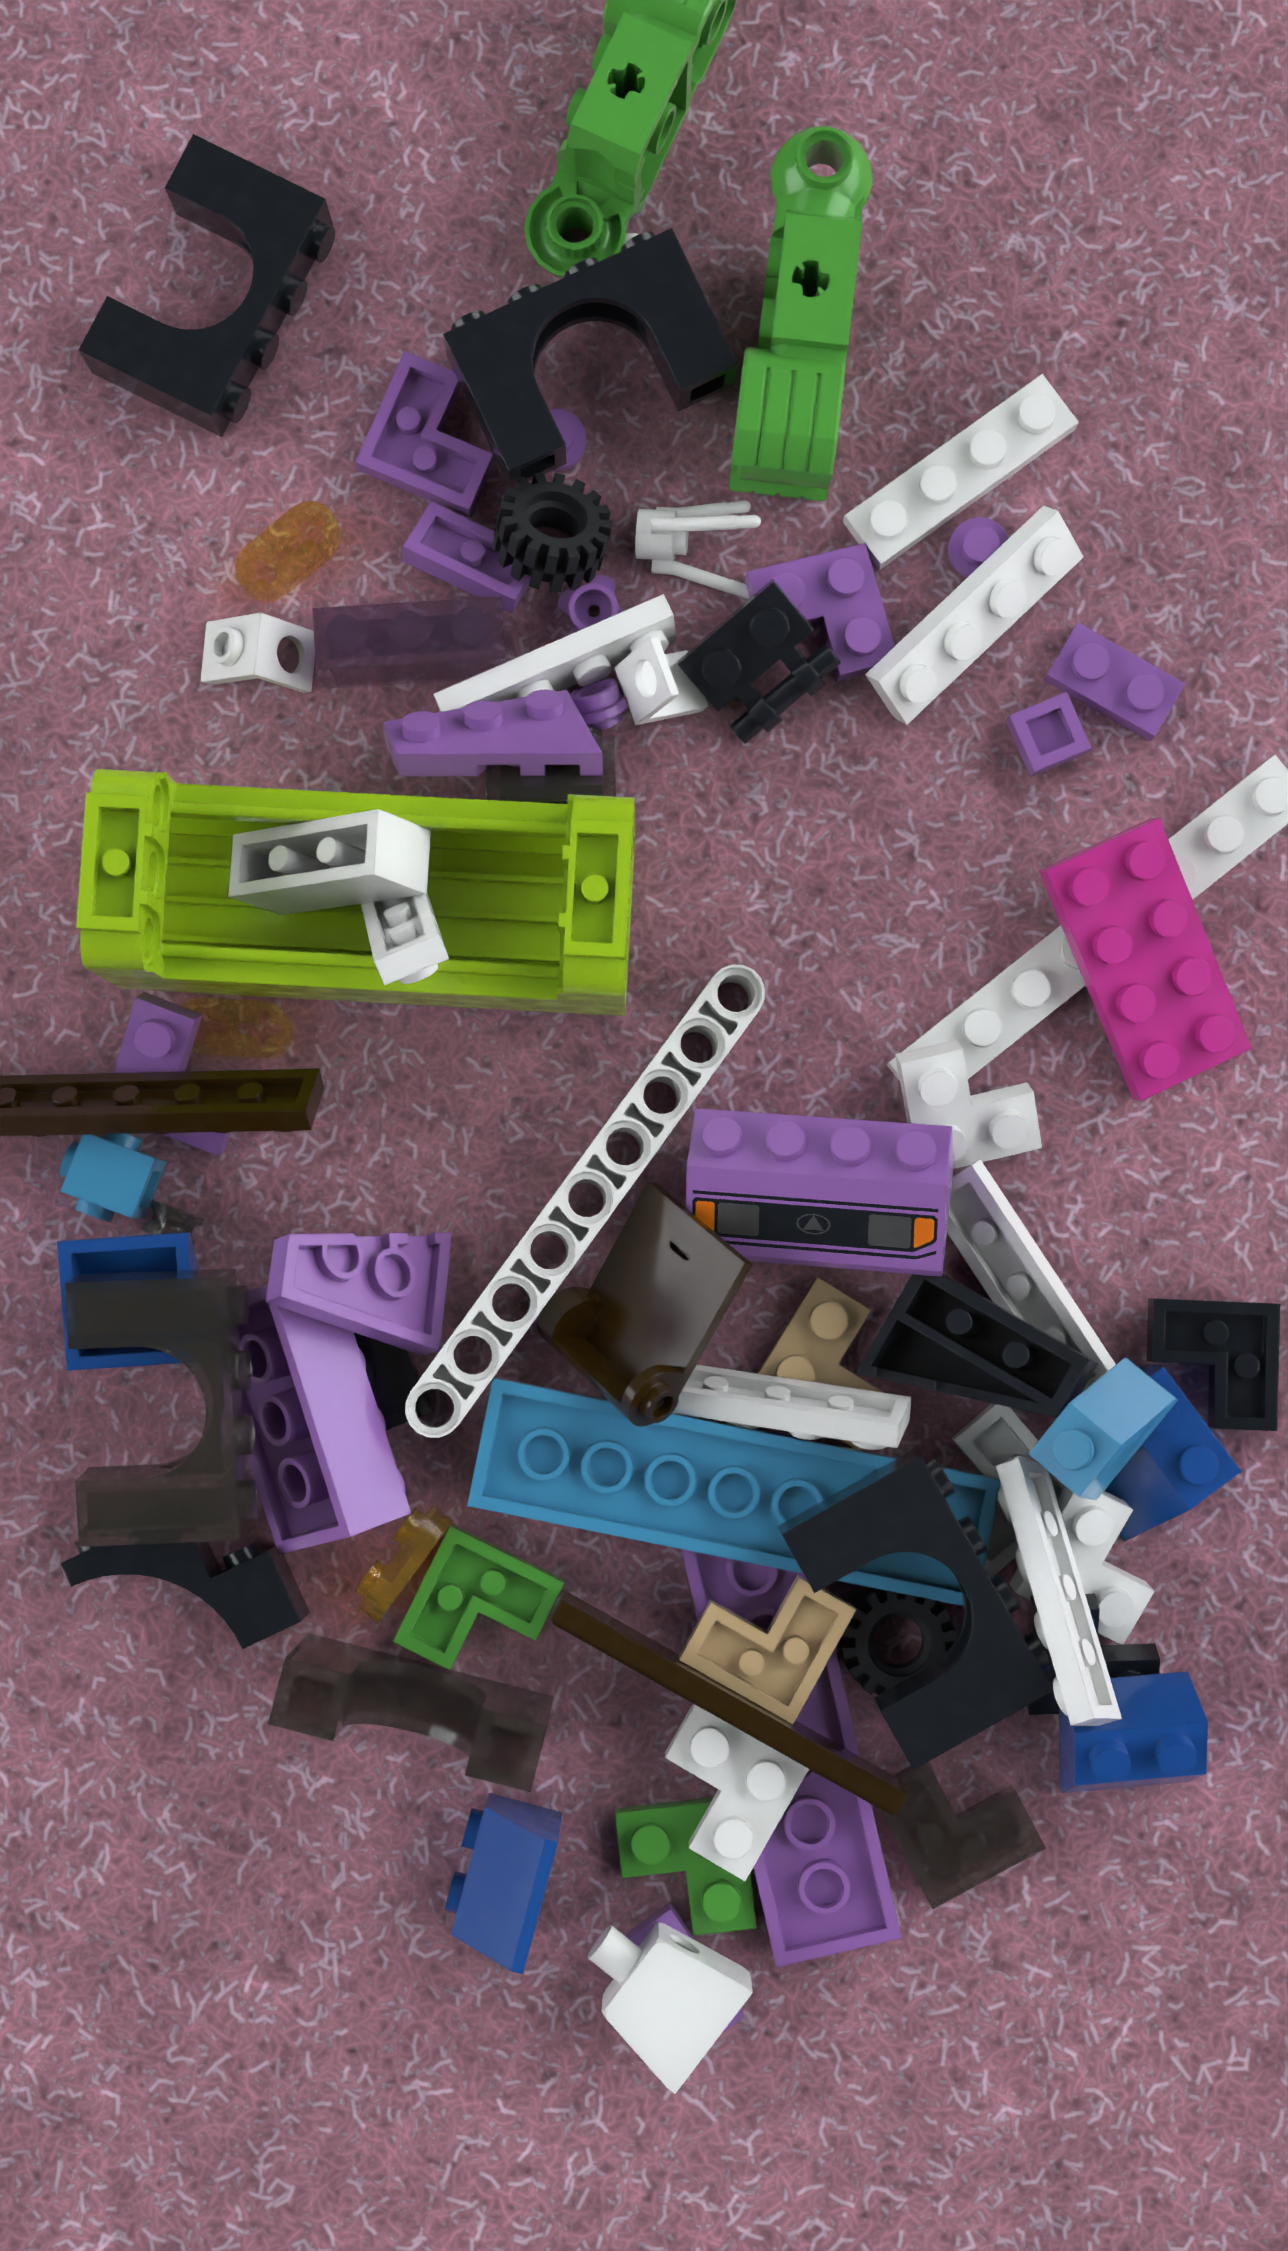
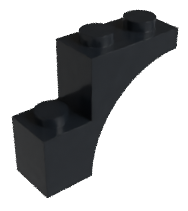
(252, 1594)

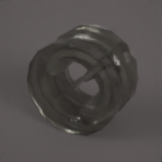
(171, 1220)

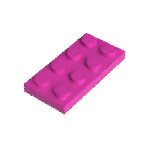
(1145, 959)

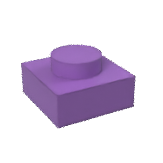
(1048, 734)

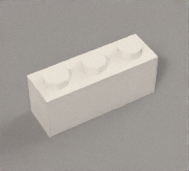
(330, 863)

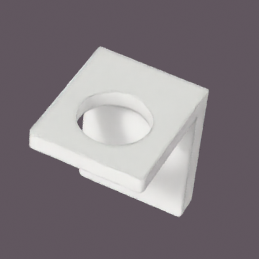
(247, 650)
(657, 685)

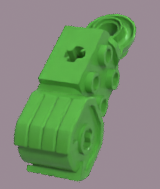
(623, 124)
(798, 370)

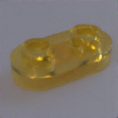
(385, 1583)

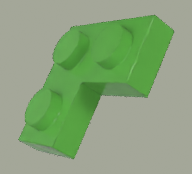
(473, 1578)
(656, 1842)

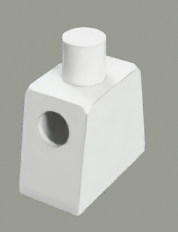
(669, 1997)

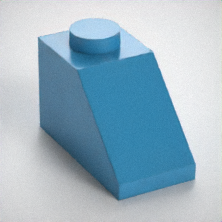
(1103, 1429)

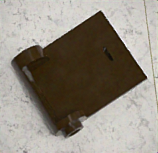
(647, 1308)

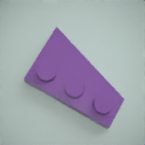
(511, 732)
(366, 1284)

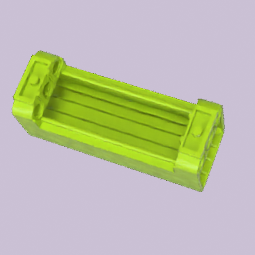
(520, 892)

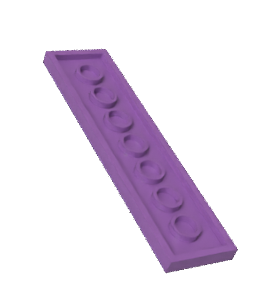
(824, 1862)

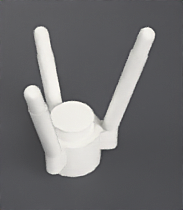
(666, 531)

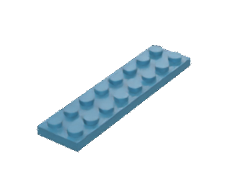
(688, 1483)

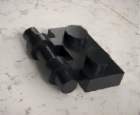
(745, 648)

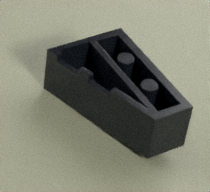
(973, 1348)

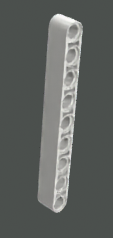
(597, 1168)

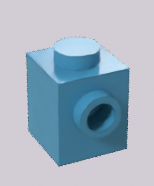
(110, 1176)

